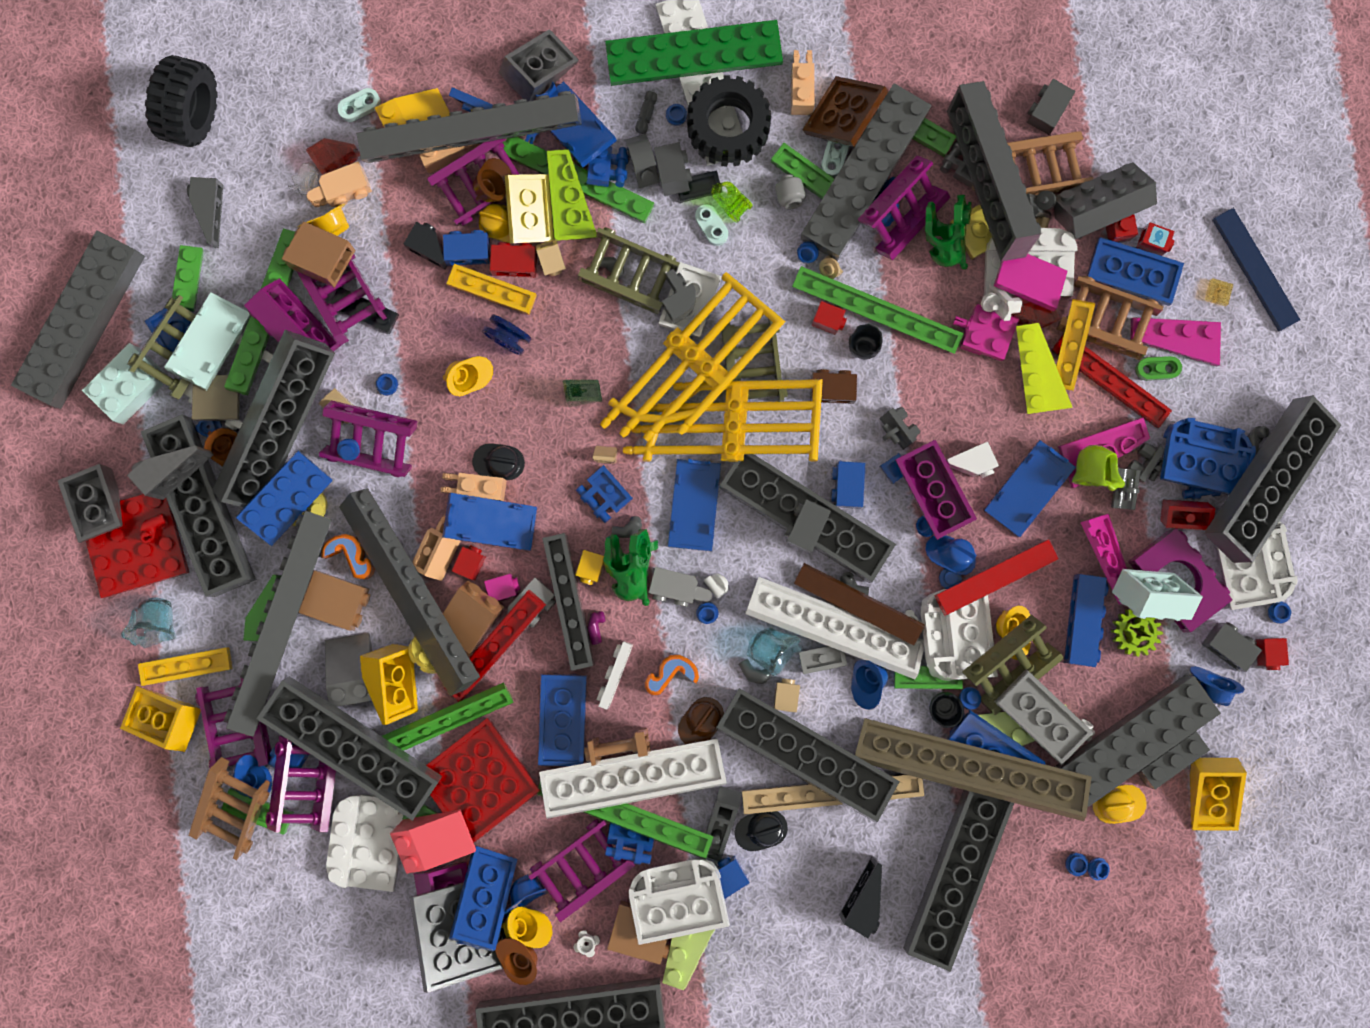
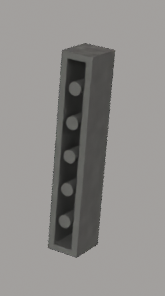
(568, 601)

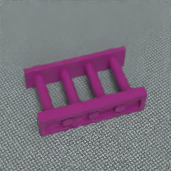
(459, 168)
(915, 219)
(330, 310)
(380, 423)
(260, 738)
(321, 796)
(583, 893)

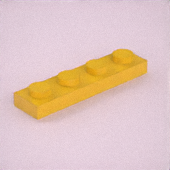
(491, 289)
(1074, 341)
(185, 666)

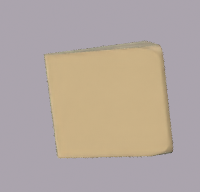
(605, 455)

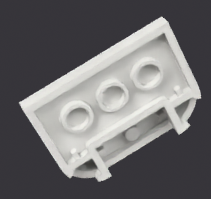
(1052, 246)
(1265, 579)
(957, 638)
(361, 844)
(677, 900)

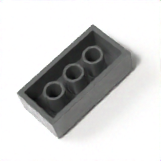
(1105, 200)

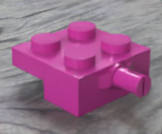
(986, 333)

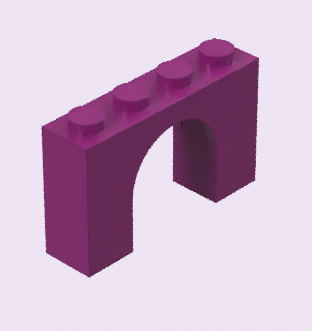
(1174, 548)

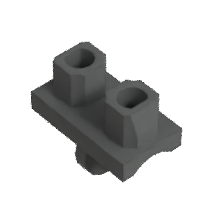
(1042, 202)
(897, 429)
(1152, 456)
(1126, 497)

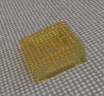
(1218, 292)

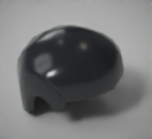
(865, 342)
(946, 709)

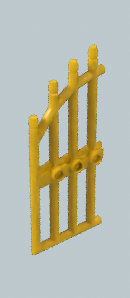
(694, 356)
(735, 425)

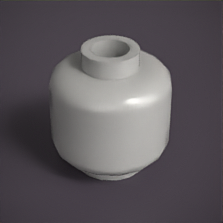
(790, 192)

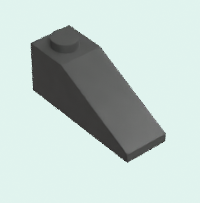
(206, 201)
(722, 820)

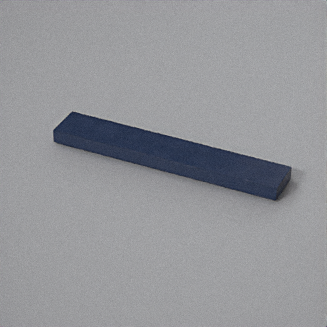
(1256, 269)

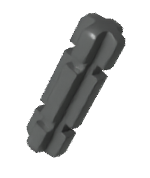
(646, 112)

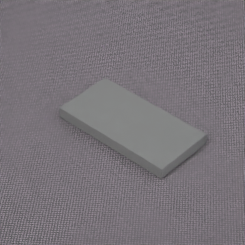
(1043, 717)

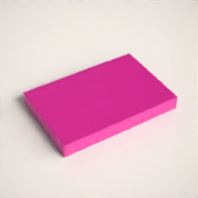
(1032, 280)

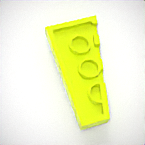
(1041, 378)

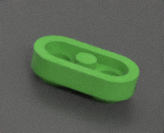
(1157, 368)

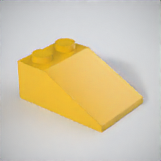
(412, 106)
(390, 682)
(160, 719)
(1216, 793)

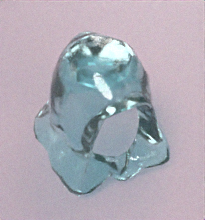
(156, 619)
(772, 649)

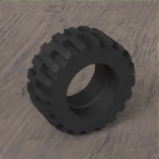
(728, 93)
(181, 101)

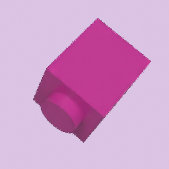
(503, 587)

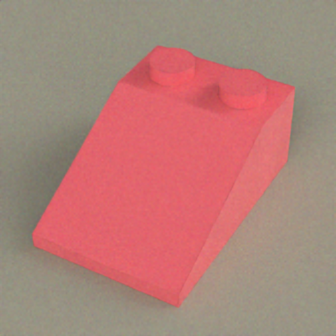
(432, 840)

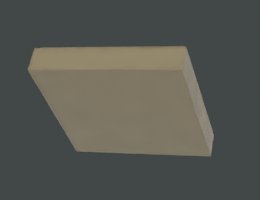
(215, 402)

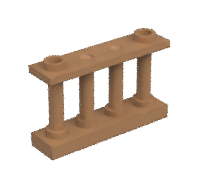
(1048, 146)
(1113, 340)
(638, 743)
(207, 808)

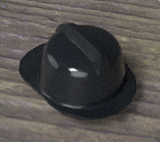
(498, 461)
(761, 830)

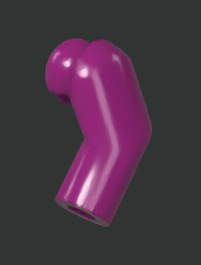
(593, 627)

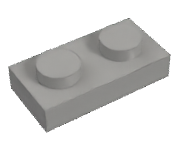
(821, 659)

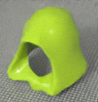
(1098, 468)

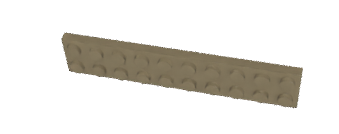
(974, 769)

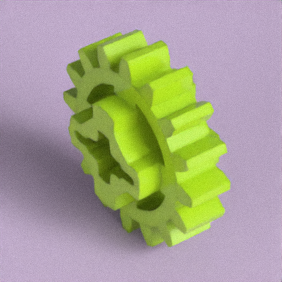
(1132, 640)

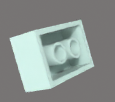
(120, 391)
(1156, 595)

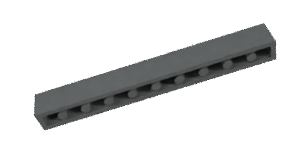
(469, 128)
(409, 591)
(278, 624)

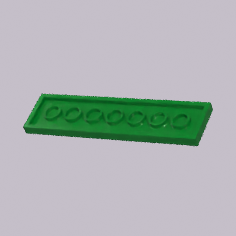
(694, 52)

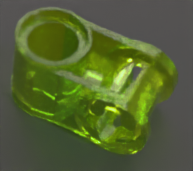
(734, 204)

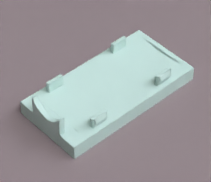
(208, 341)

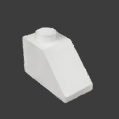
(975, 461)

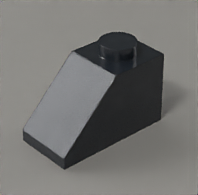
(426, 244)

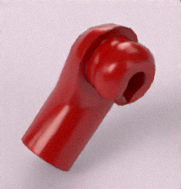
(150, 526)

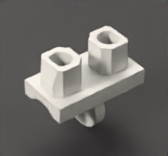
(1001, 302)

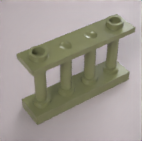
(611, 283)
(772, 348)
(136, 361)
(1037, 664)

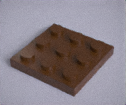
(845, 110)

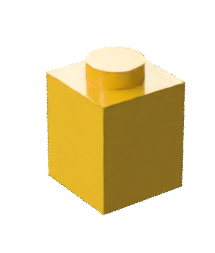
(590, 567)

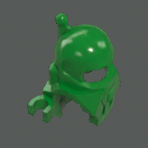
(952, 247)
(630, 568)

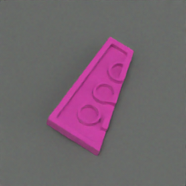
(1185, 337)
(1118, 439)
(1106, 547)

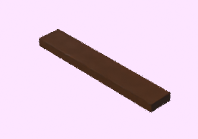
(859, 604)

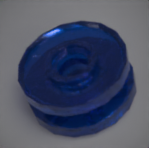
(506, 335)

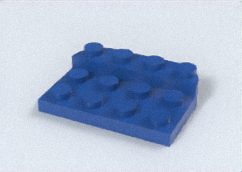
(1205, 455)

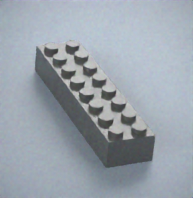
(866, 171)
(993, 171)
(78, 320)
(273, 417)
(1272, 479)
(777, 497)
(200, 514)
(1142, 736)
(349, 747)
(808, 755)
(957, 879)
(602, 1006)

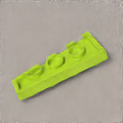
(568, 203)

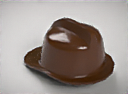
(490, 181)
(700, 720)

